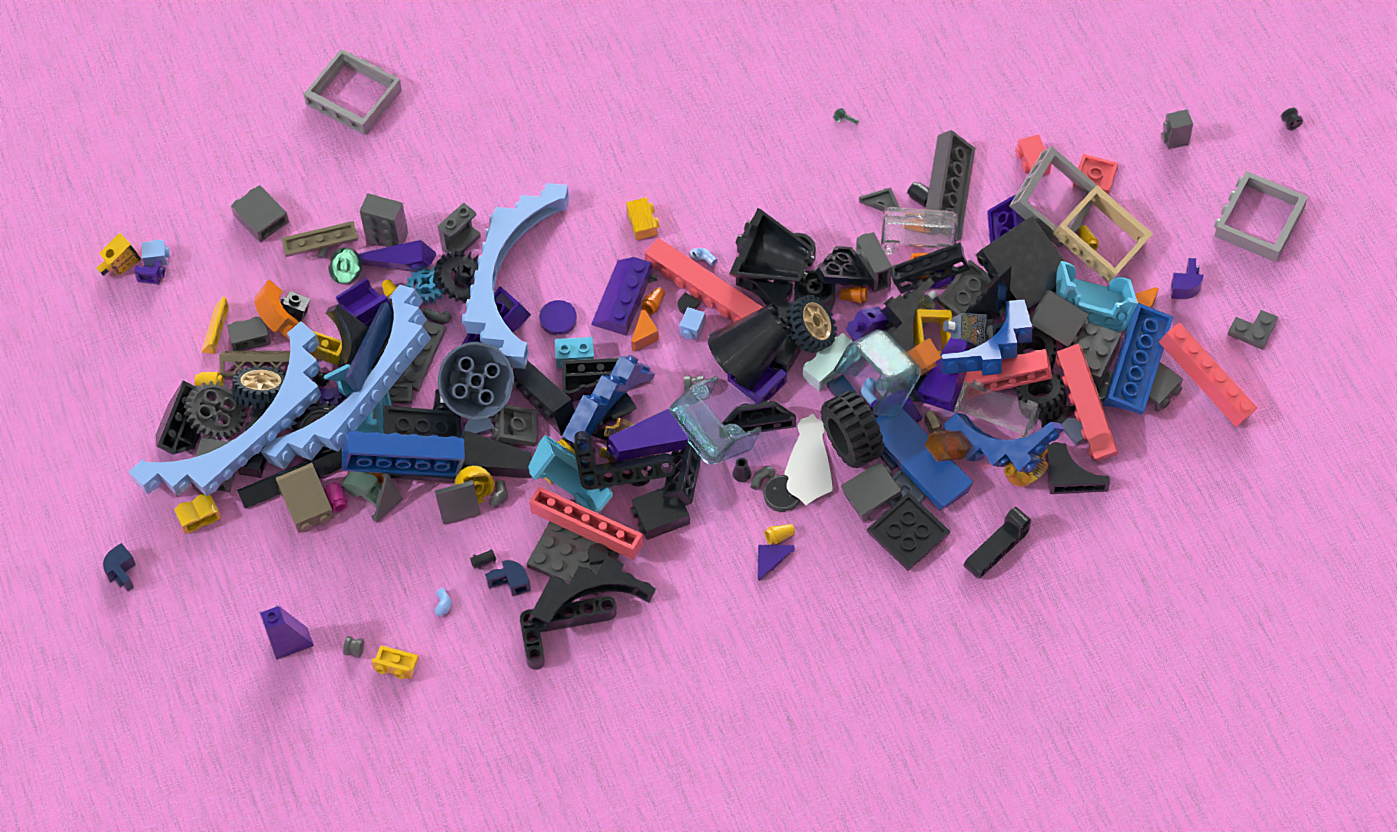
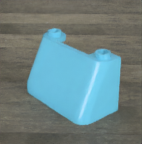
(1106, 306)

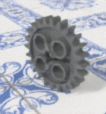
(214, 411)

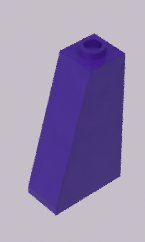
(940, 388)
(649, 437)
(285, 632)

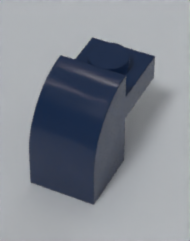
(116, 564)
(511, 573)

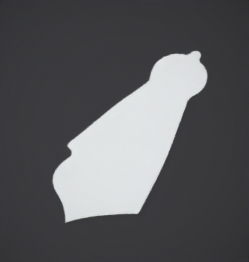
(808, 463)

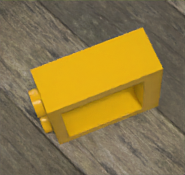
(930, 316)

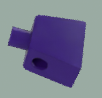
(866, 322)

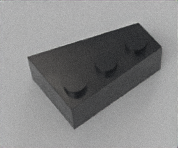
(582, 376)

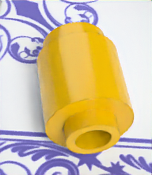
(207, 377)

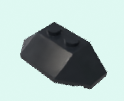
(765, 414)
(174, 431)

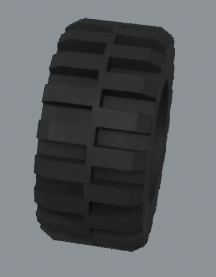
(852, 429)

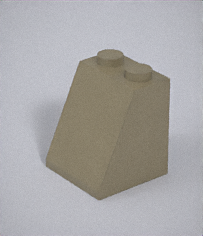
(305, 498)

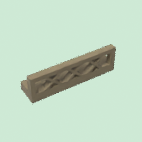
(319, 238)
(253, 357)

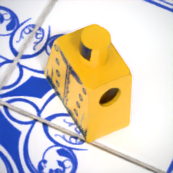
(118, 256)

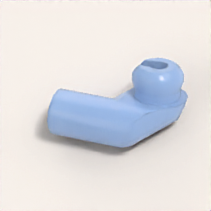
(703, 254)
(444, 604)

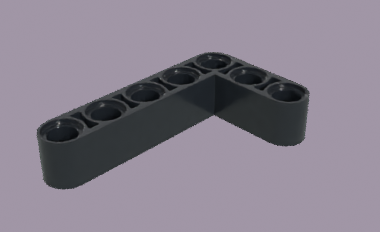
(617, 468)
(560, 621)

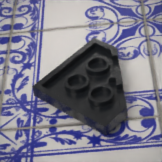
(844, 268)

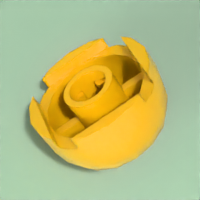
(481, 479)

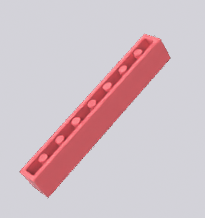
(699, 281)

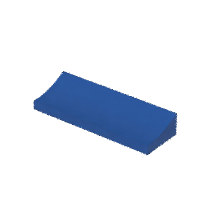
(1138, 360)
(904, 444)

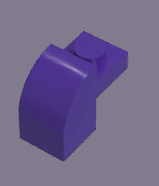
(1187, 284)

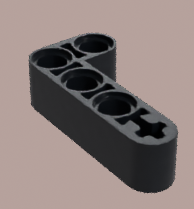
(999, 544)

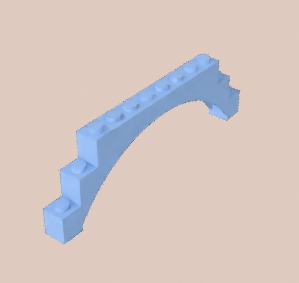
(505, 229)
(404, 344)
(212, 469)

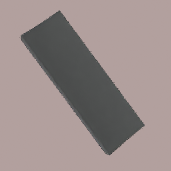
(951, 176)

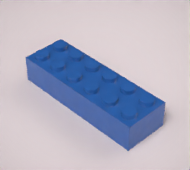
(403, 454)

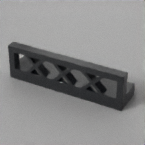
(928, 265)
(687, 477)

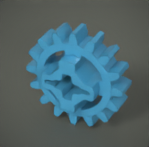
(425, 285)

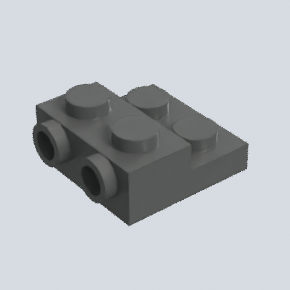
(515, 426)

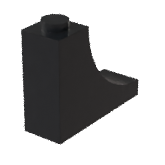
(351, 333)
(1067, 476)

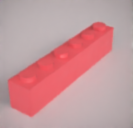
(1016, 371)
(1207, 374)
(1087, 402)
(586, 523)

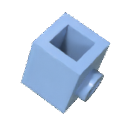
(154, 251)
(692, 324)

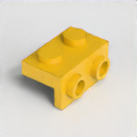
(395, 662)

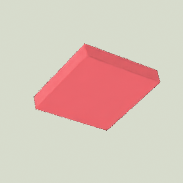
(1099, 171)

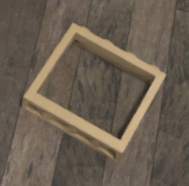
(1119, 217)

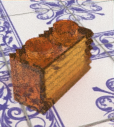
(947, 445)

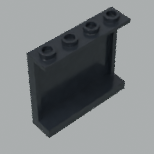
(1032, 261)

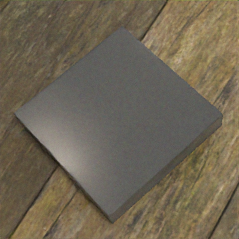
(457, 502)

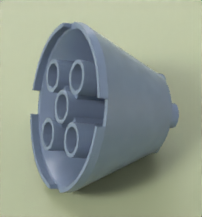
(475, 380)

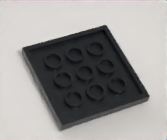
(423, 423)

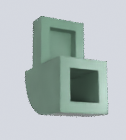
(362, 485)

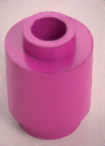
(336, 496)

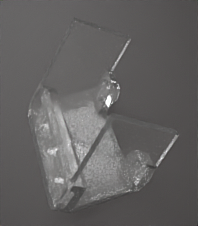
(918, 228)
(998, 408)

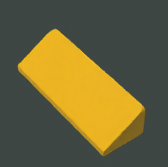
(216, 326)

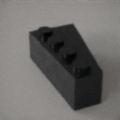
(544, 396)

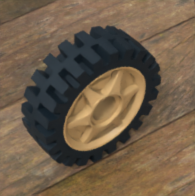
(811, 324)
(257, 386)

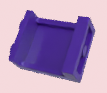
(362, 301)
(767, 386)

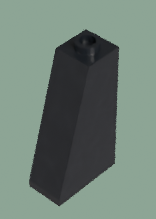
(495, 456)

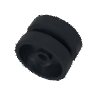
(814, 286)

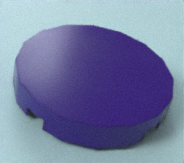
(558, 317)

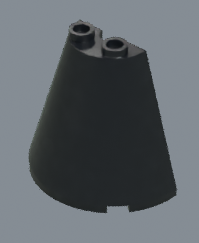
(772, 252)
(749, 345)

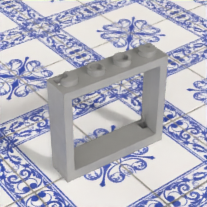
(338, 113)
(1026, 210)
(1252, 243)

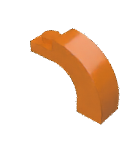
(271, 310)

